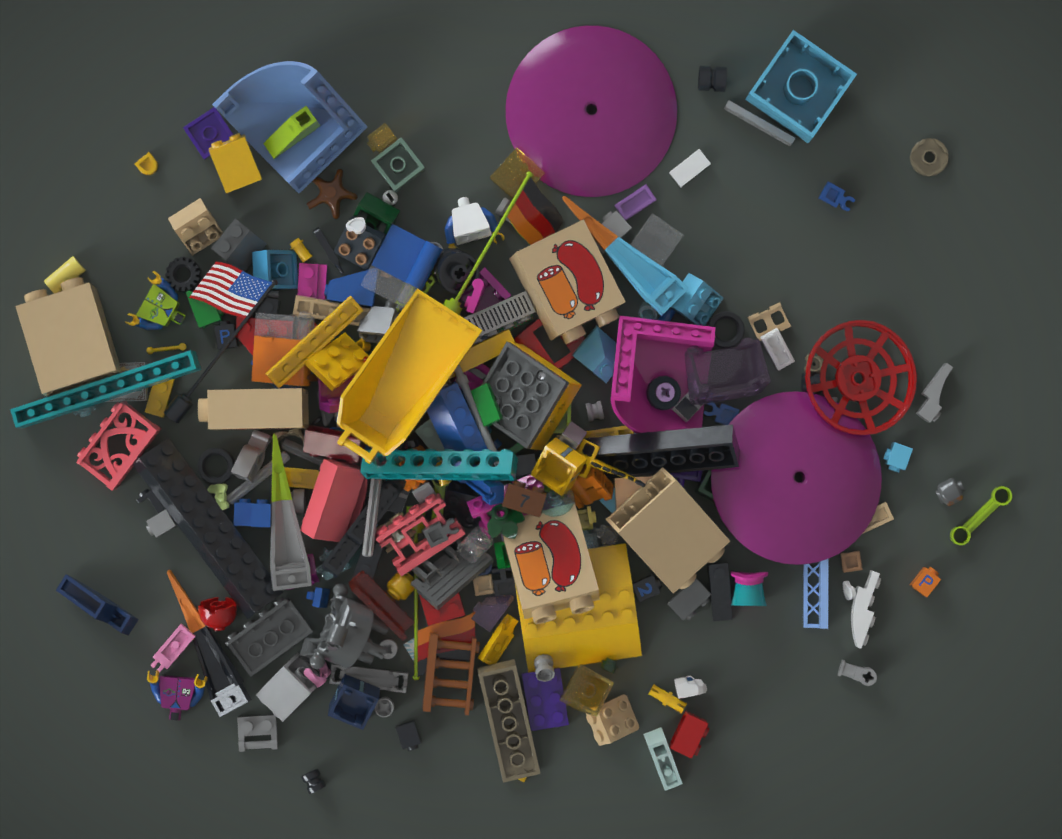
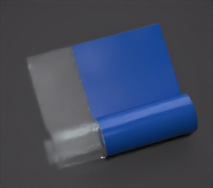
(401, 266)

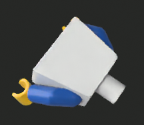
(469, 223)

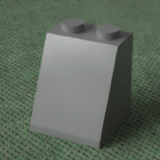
(287, 688)

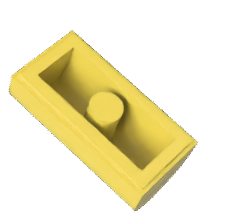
(69, 270)

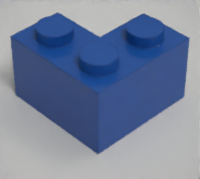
(252, 514)

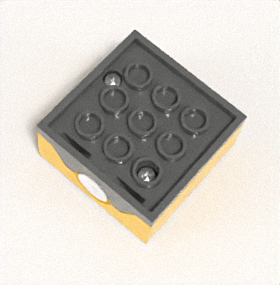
(529, 395)

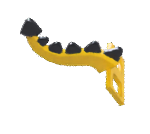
(595, 463)

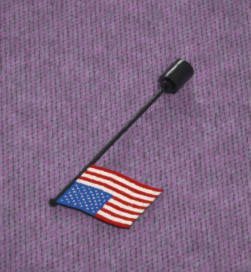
(234, 294)

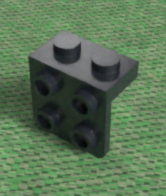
(456, 504)

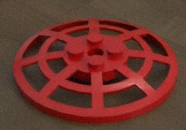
(870, 375)

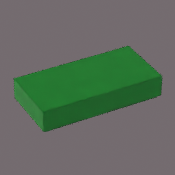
(486, 404)

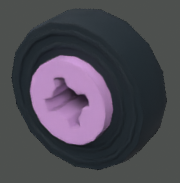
(657, 396)

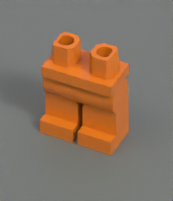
(592, 488)

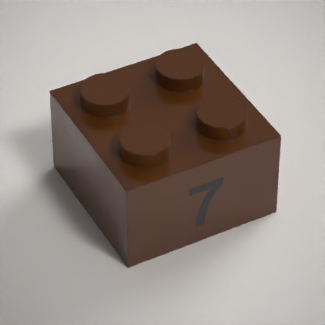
(524, 498)

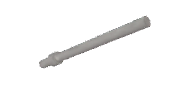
(462, 381)

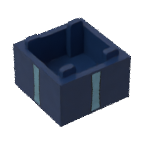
(354, 701)

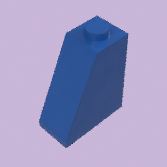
(350, 285)

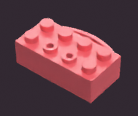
(335, 501)

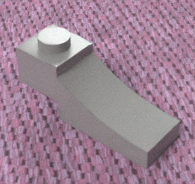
(930, 408)

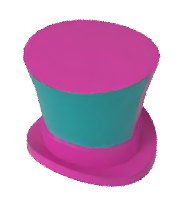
(749, 589)

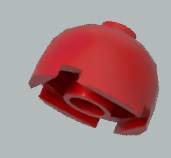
(217, 613)

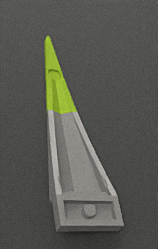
(287, 551)

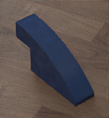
(97, 605)

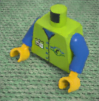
(158, 307)

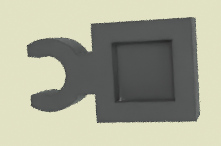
(438, 533)

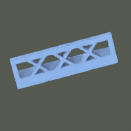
(823, 595)

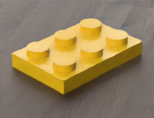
(337, 361)

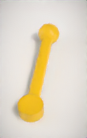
(182, 346)

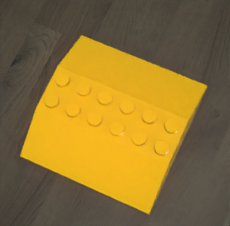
(598, 634)

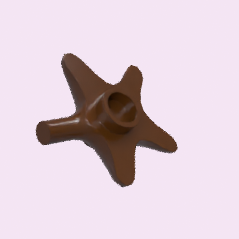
(331, 193)

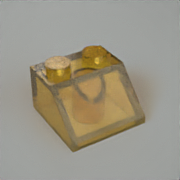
(586, 691)

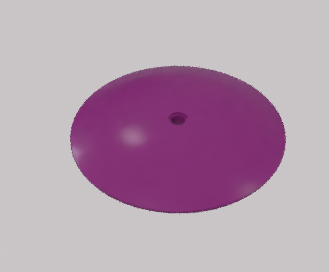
(602, 150)
(790, 518)

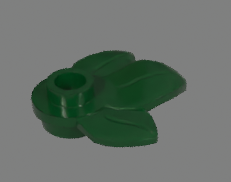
(506, 524)

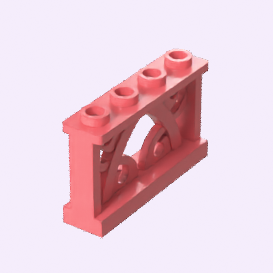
(143, 439)

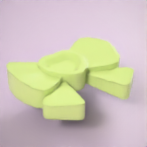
(220, 494)

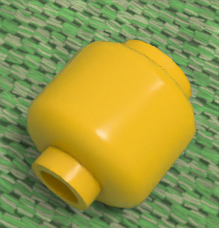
(400, 586)

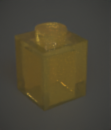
(381, 138)

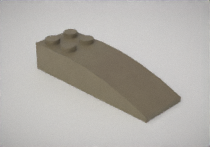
(508, 720)

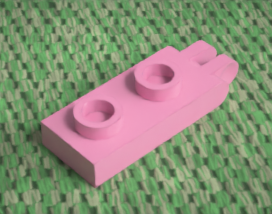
(173, 647)

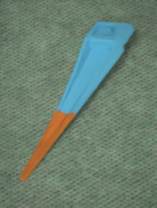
(650, 279)

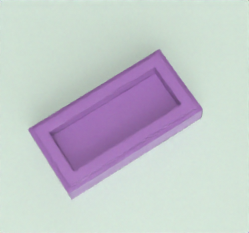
(635, 202)

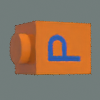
(925, 581)

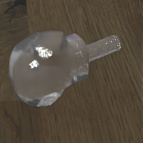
(607, 535)

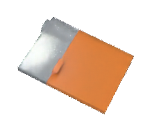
(274, 339)

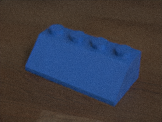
(454, 421)

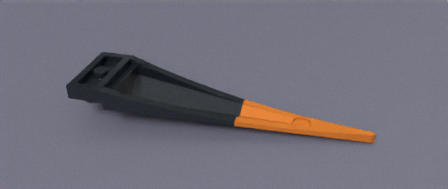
(223, 680)

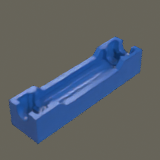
(490, 490)

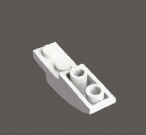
(861, 617)

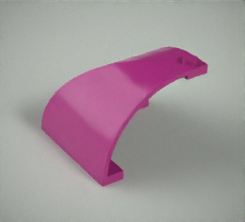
(648, 351)

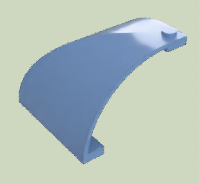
(270, 97)

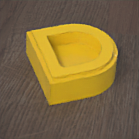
(147, 164)

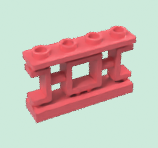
(409, 520)

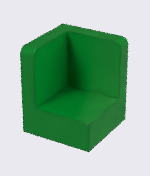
(501, 555)

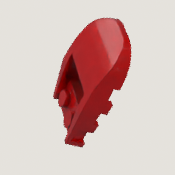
(528, 339)

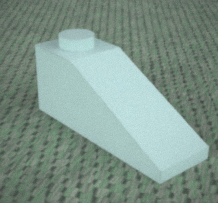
(663, 759)

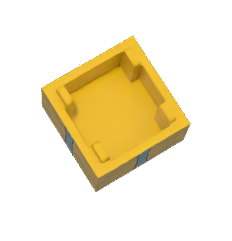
(558, 466)

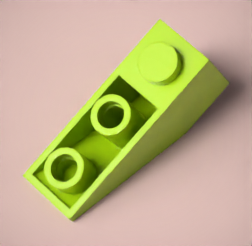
(291, 132)

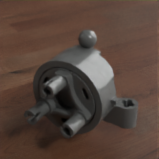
(345, 634)

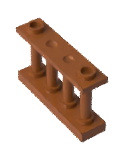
(434, 663)

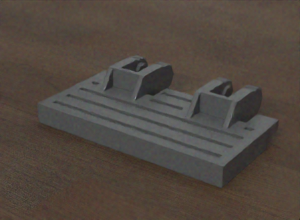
(448, 575)

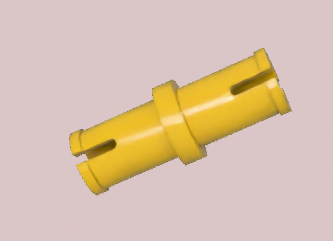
(667, 698)

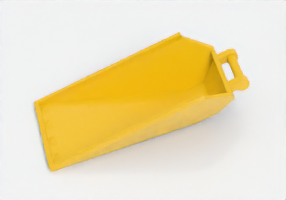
(403, 375)

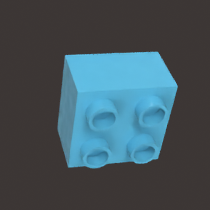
(800, 86)

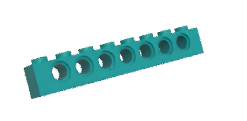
(447, 470)

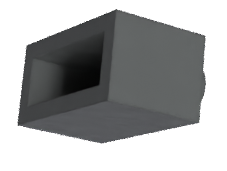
(689, 599)

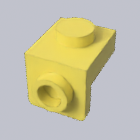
(587, 518)

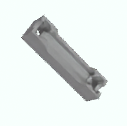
(378, 677)

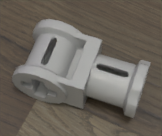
(856, 673)

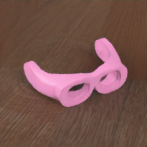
(318, 681)

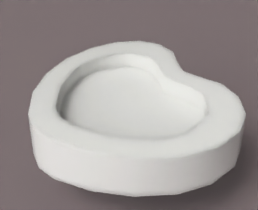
(357, 225)
(848, 590)

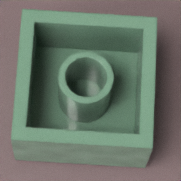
(398, 165)

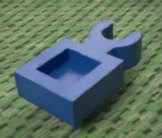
(834, 195)
(724, 414)

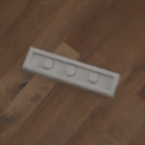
(759, 123)

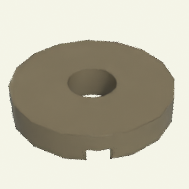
(940, 154)

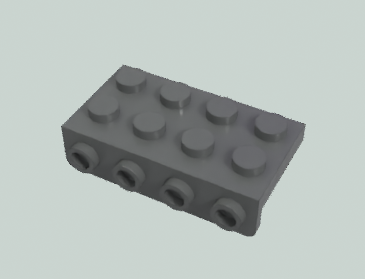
(268, 636)

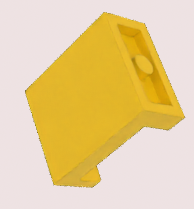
(234, 162)

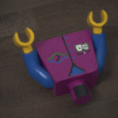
(176, 692)

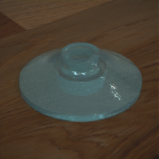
(557, 505)

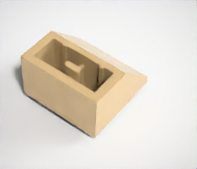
(195, 226)

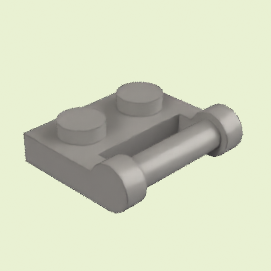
(257, 726)

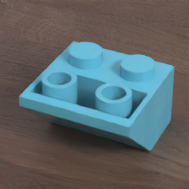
(698, 301)

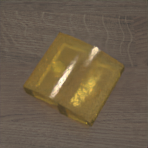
(513, 172)

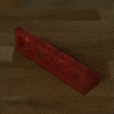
(381, 604)

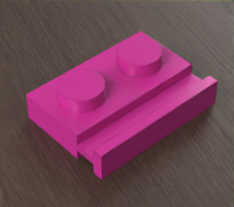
(312, 280)

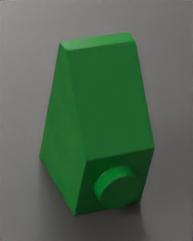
(204, 313)

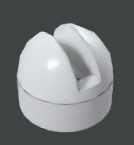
(394, 196)

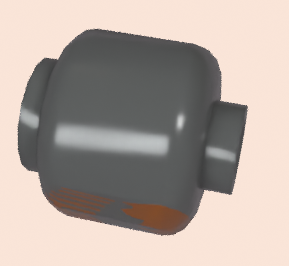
(950, 491)

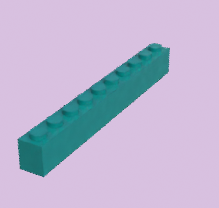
(106, 389)

